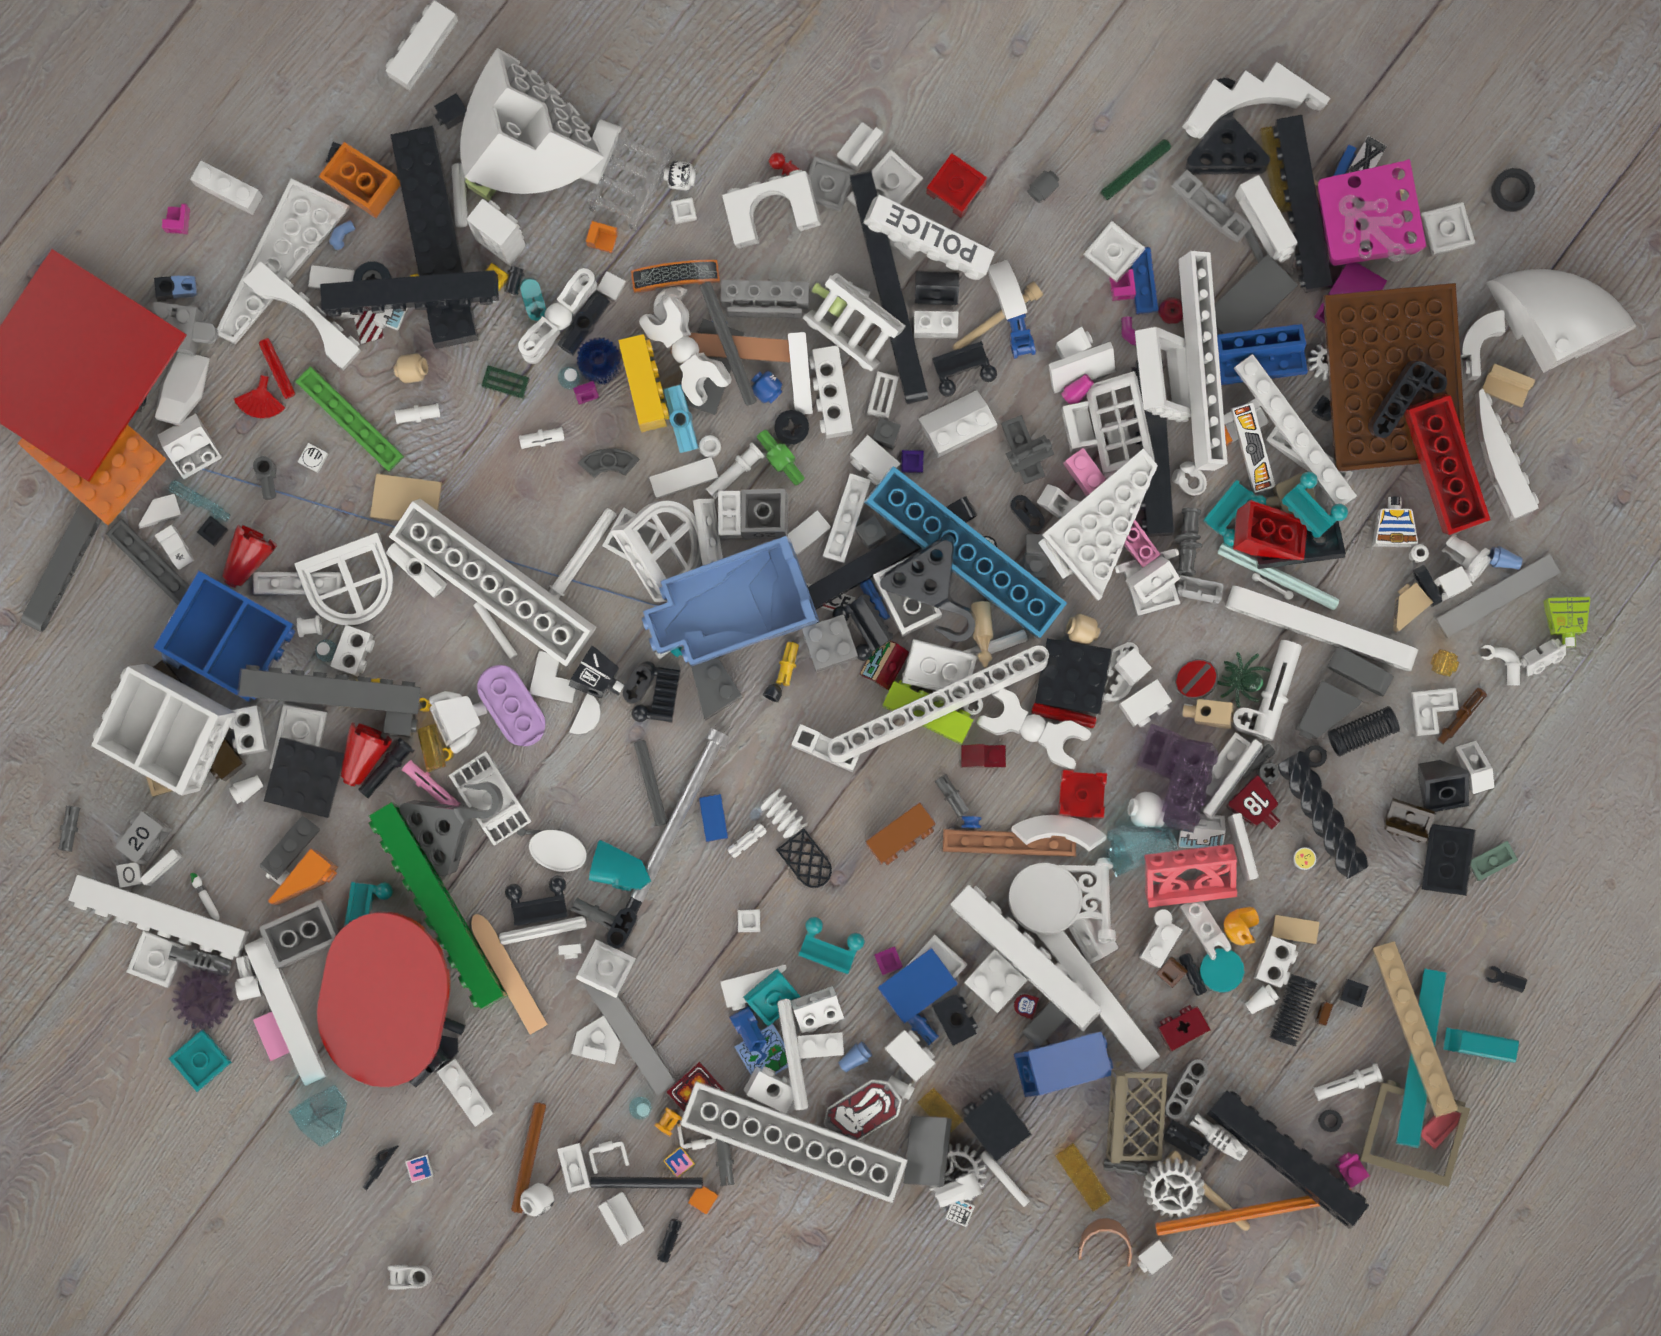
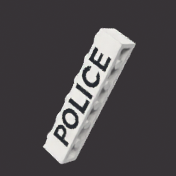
(928, 237)

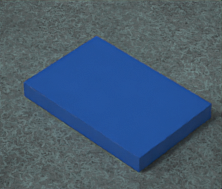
(917, 985)

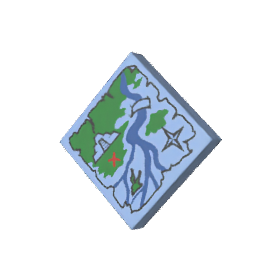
(771, 1056)

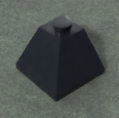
(1443, 785)

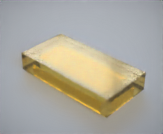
(431, 747)
(936, 1106)

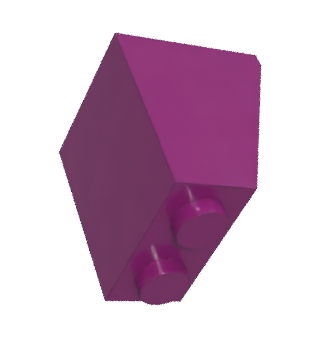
(1353, 279)

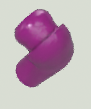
(1127, 331)

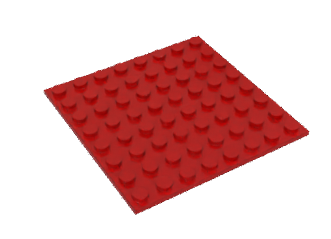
(78, 363)

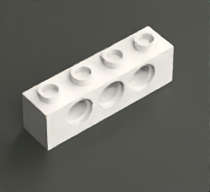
(831, 358)

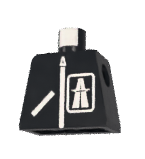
(596, 675)

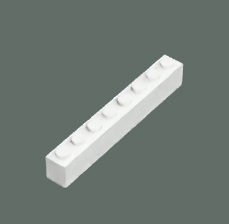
(158, 916)

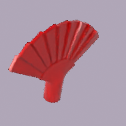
(259, 402)

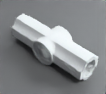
(426, 578)

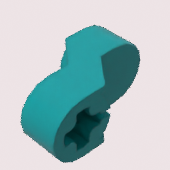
(530, 288)

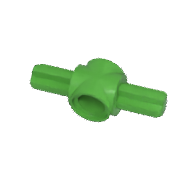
(780, 457)

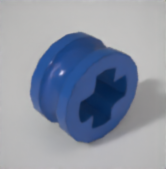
(971, 822)

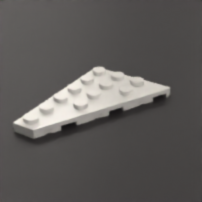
(1097, 527)

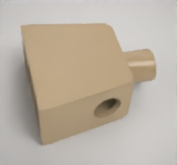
(1220, 716)

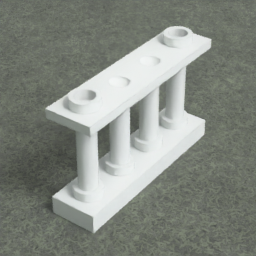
(872, 314)

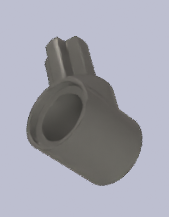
(266, 478)

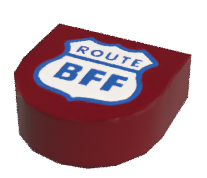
(1025, 1005)

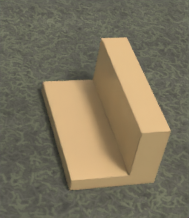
(1507, 385)

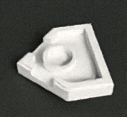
(597, 1042)

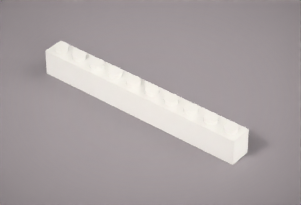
(1202, 361)

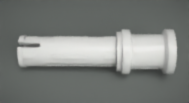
(742, 464)
(1358, 1079)

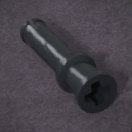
(392, 760)

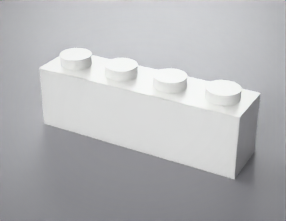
(421, 45)

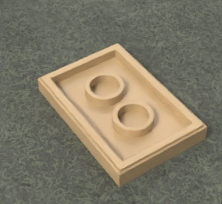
(395, 494)

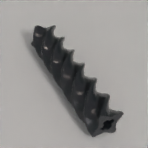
(1326, 819)

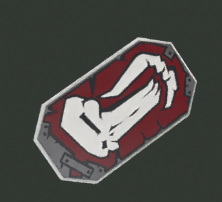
(863, 1110)

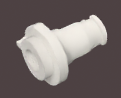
(1467, 556)

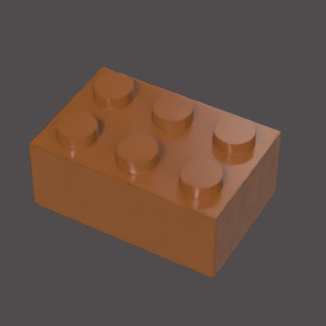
(901, 834)

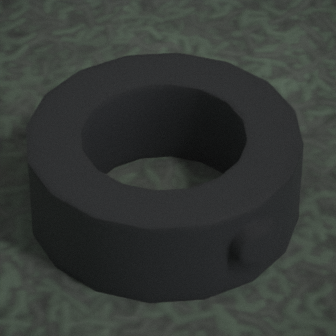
(1323, 755)
(1322, 1123)

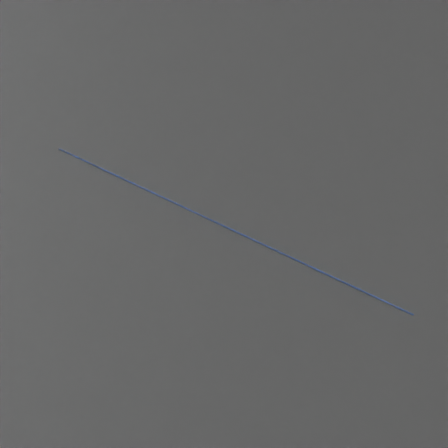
(395, 526)

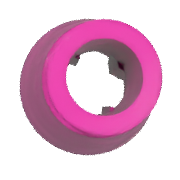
(1077, 390)

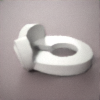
(1178, 477)

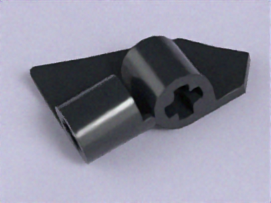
(447, 1050)

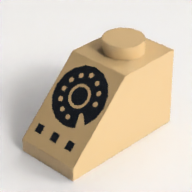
(1409, 605)

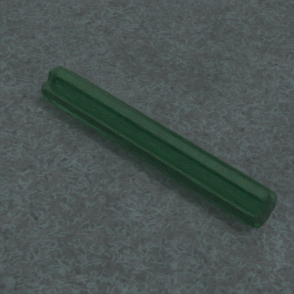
(1135, 169)

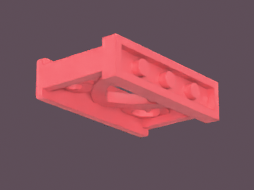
(1206, 887)

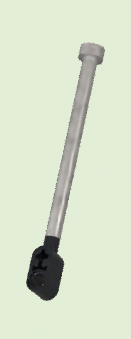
(716, 740)

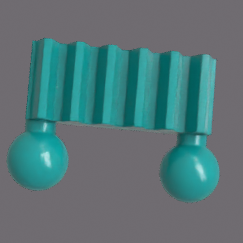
(1227, 508)
(1308, 510)
(362, 896)
(826, 953)

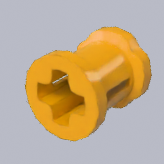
(668, 1121)

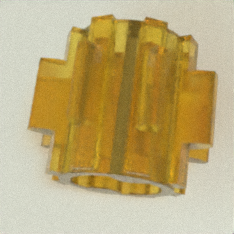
(1444, 663)

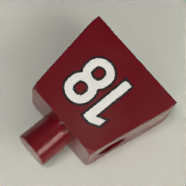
(1255, 804)

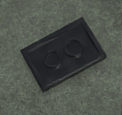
(1448, 859)

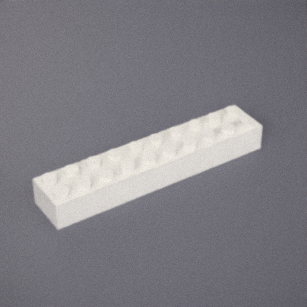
(492, 582)
(793, 1141)

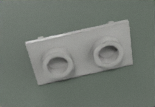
(1199, 589)

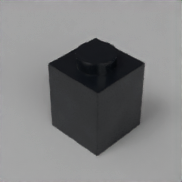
(450, 111)

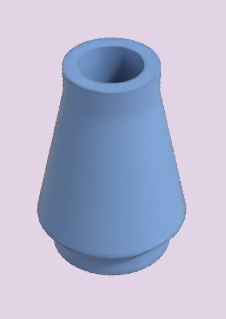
(1504, 559)
(855, 1057)

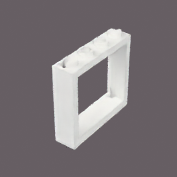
(1149, 347)

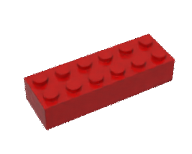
(1446, 464)

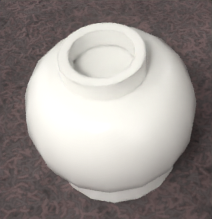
(1146, 810)

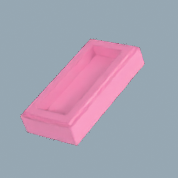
(271, 1036)

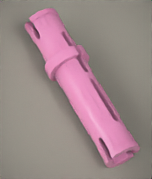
(411, 768)

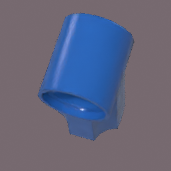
(746, 1025)

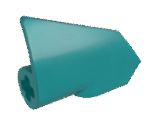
(617, 868)

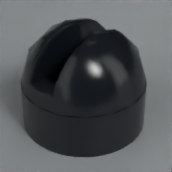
(773, 693)

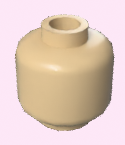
(411, 368)
(1082, 629)

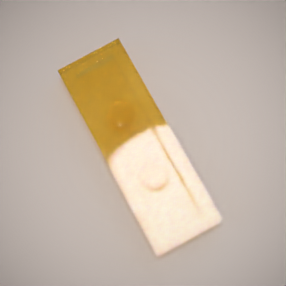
(1083, 1177)

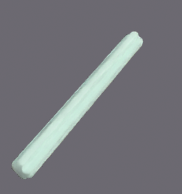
(1279, 577)

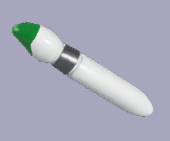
(203, 894)

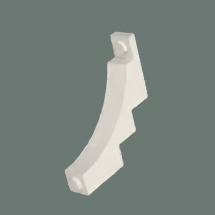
(1277, 87)

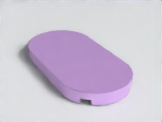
(511, 705)

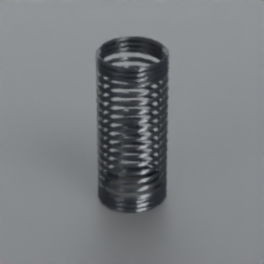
(1338, 742)
(1276, 1032)

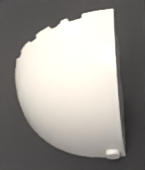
(522, 132)
(1558, 313)

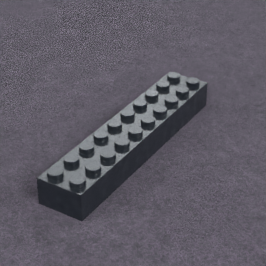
(432, 228)

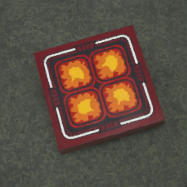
(682, 1089)

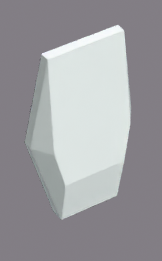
(181, 388)

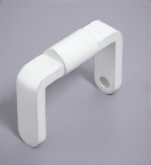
(696, 1144)
(606, 1146)

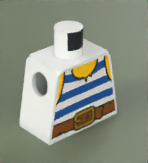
(1395, 526)

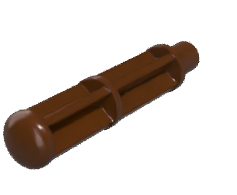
(1462, 715)

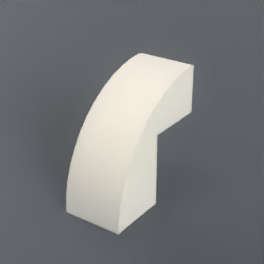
(1007, 288)
(1056, 501)

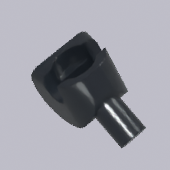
(1322, 409)

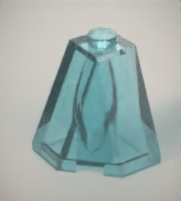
(1132, 843)
(321, 1115)

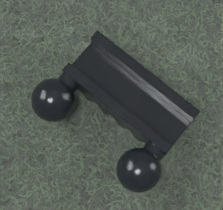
(959, 362)
(868, 623)
(663, 698)
(539, 909)

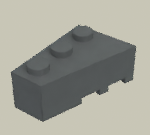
(714, 687)

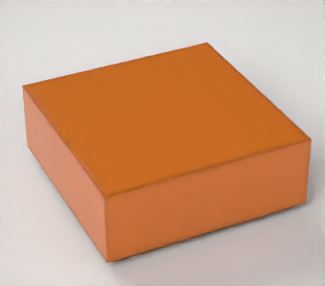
(703, 1199)

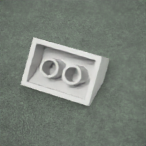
(958, 423)

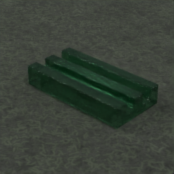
(523, 387)

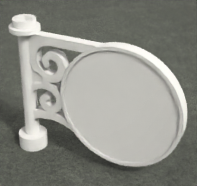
(1049, 898)

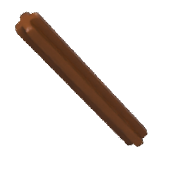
(529, 1154)

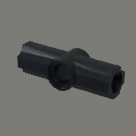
(576, 335)

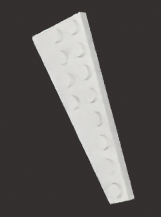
(290, 238)

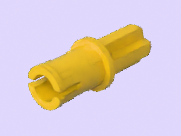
(787, 663)

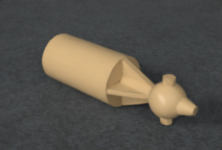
(983, 630)

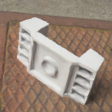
(512, 814)

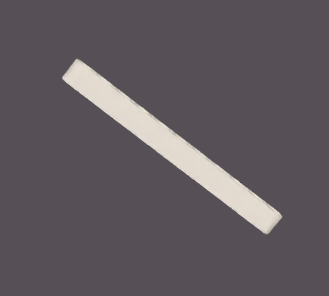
(931, 712)

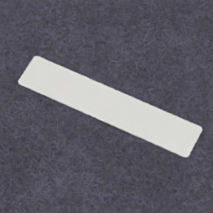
(800, 372)

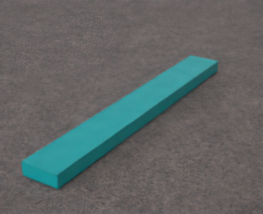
(1414, 1093)

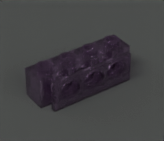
(1189, 785)

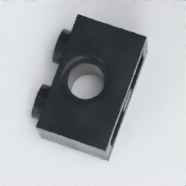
(945, 1009)

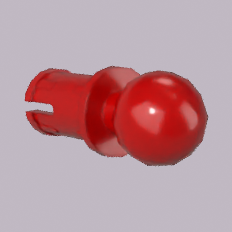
(778, 161)

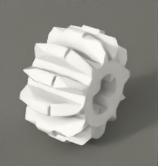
(1316, 360)

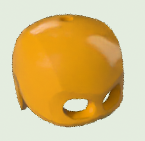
(1237, 925)

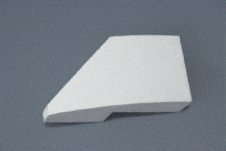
(160, 510)

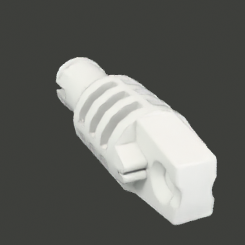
(1220, 1137)

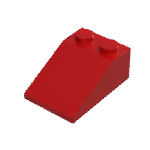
(1269, 532)

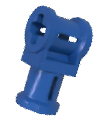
(1021, 338)

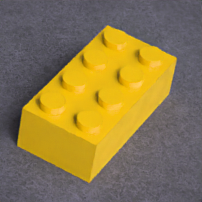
(642, 382)

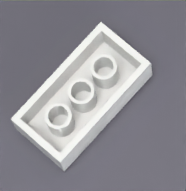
(496, 231)

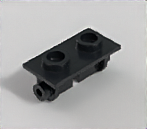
(1186, 1140)

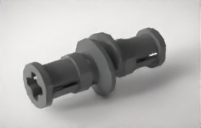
(1187, 541)

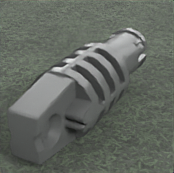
(201, 960)

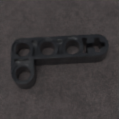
(1402, 402)

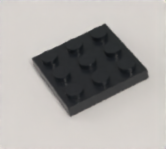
(1074, 676)
(304, 777)

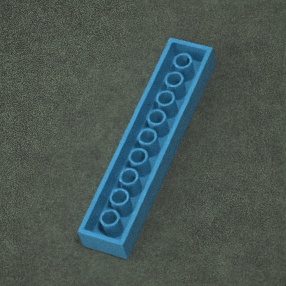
(974, 557)

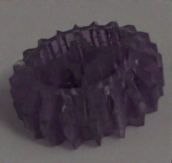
(206, 1009)

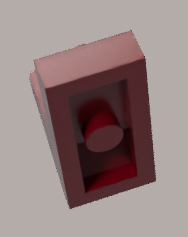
(983, 756)

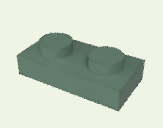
(1493, 861)

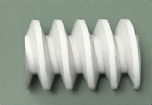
(782, 814)

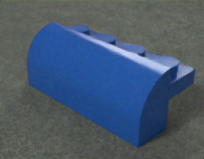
(1276, 349)

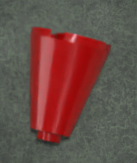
(246, 555)
(362, 752)

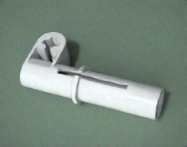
(1266, 719)

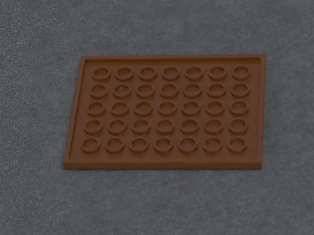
(1367, 349)

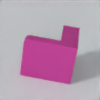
(177, 220)
(1124, 288)

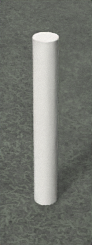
(495, 630)
(1004, 1178)

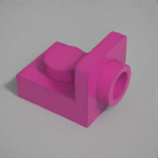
(1351, 1169)

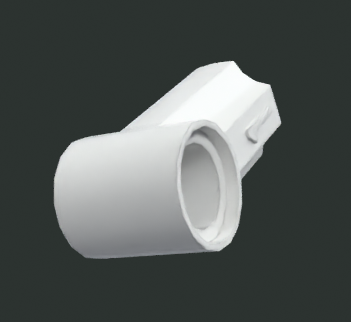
(962, 1188)

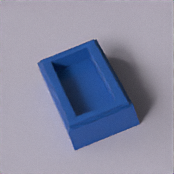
(713, 818)

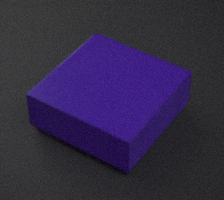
(912, 461)

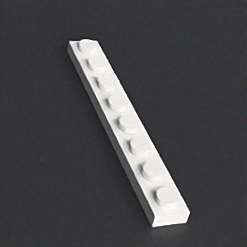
(1294, 431)

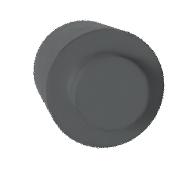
(1043, 186)

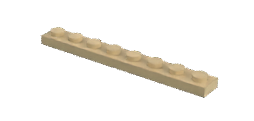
(1415, 1029)

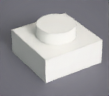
(570, 951)

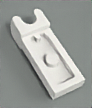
(1205, 927)

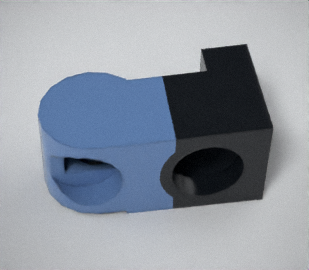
(174, 287)

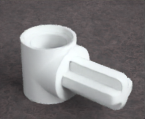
(248, 985)

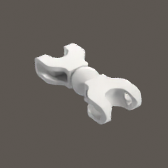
(557, 316)
(685, 350)
(1034, 728)

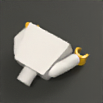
(455, 719)

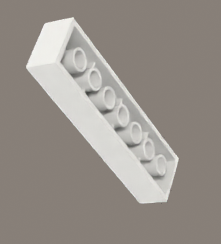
(1025, 957)

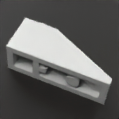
(737, 987)

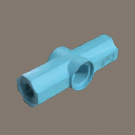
(684, 433)

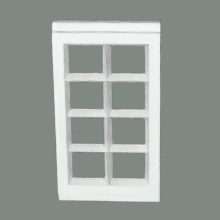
(1110, 385)

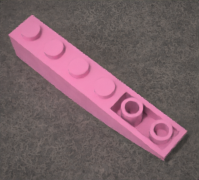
(1089, 478)

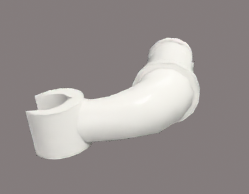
(1511, 661)

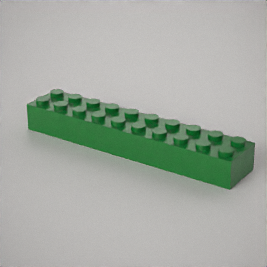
(438, 906)

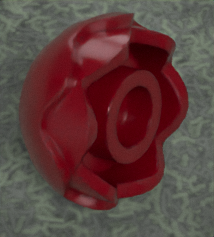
(1168, 316)

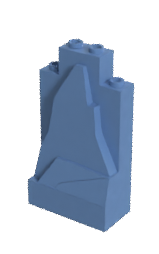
(732, 603)

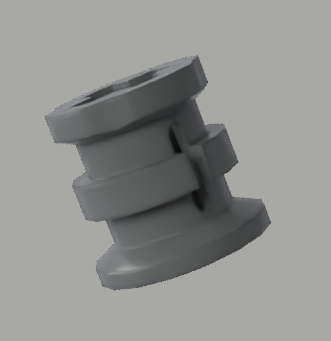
(1275, 773)

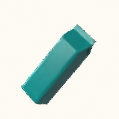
(1481, 1045)

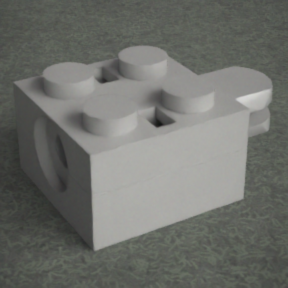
(189, 322)

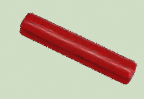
(276, 368)
(1063, 715)

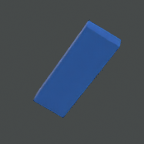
(1145, 289)

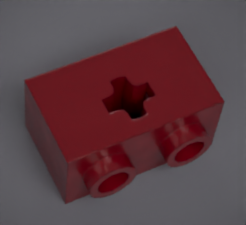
(1196, 1027)

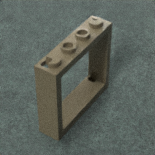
(1392, 1086)

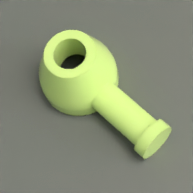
(837, 306)

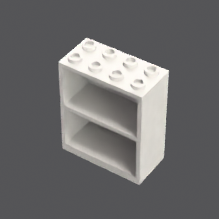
(162, 728)

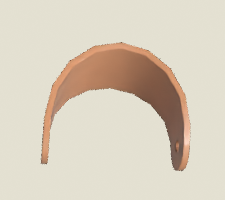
(1105, 1225)

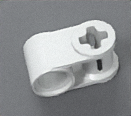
(404, 1276)

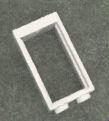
(1266, 219)

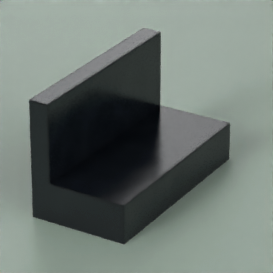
(936, 288)

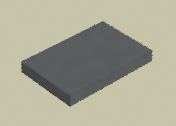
(927, 1151)

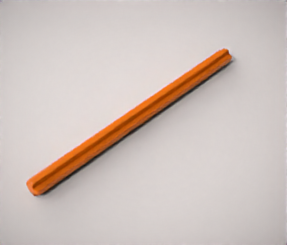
(1235, 1215)

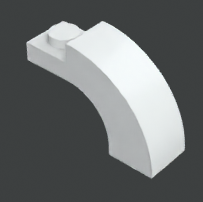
(1484, 328)

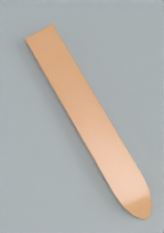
(507, 974)

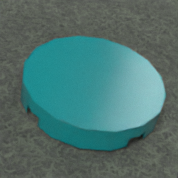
(1223, 972)

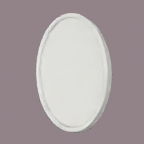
(557, 850)

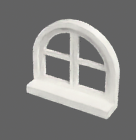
(639, 554)
(339, 556)

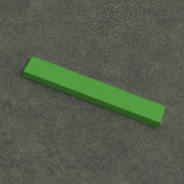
(349, 419)

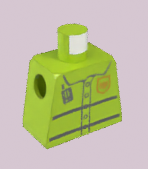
(1567, 617)

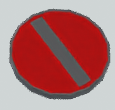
(1196, 679)

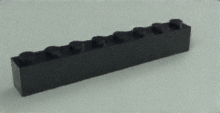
(1303, 203)
(409, 292)
(1158, 497)
(1288, 1159)

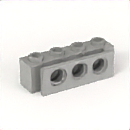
(764, 293)

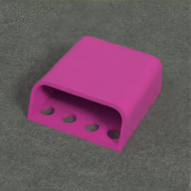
(1370, 186)

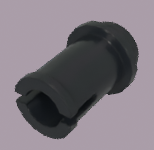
(514, 280)

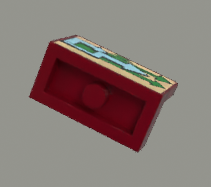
(885, 664)

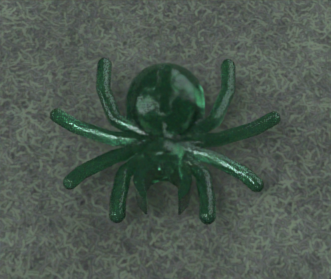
(1242, 679)

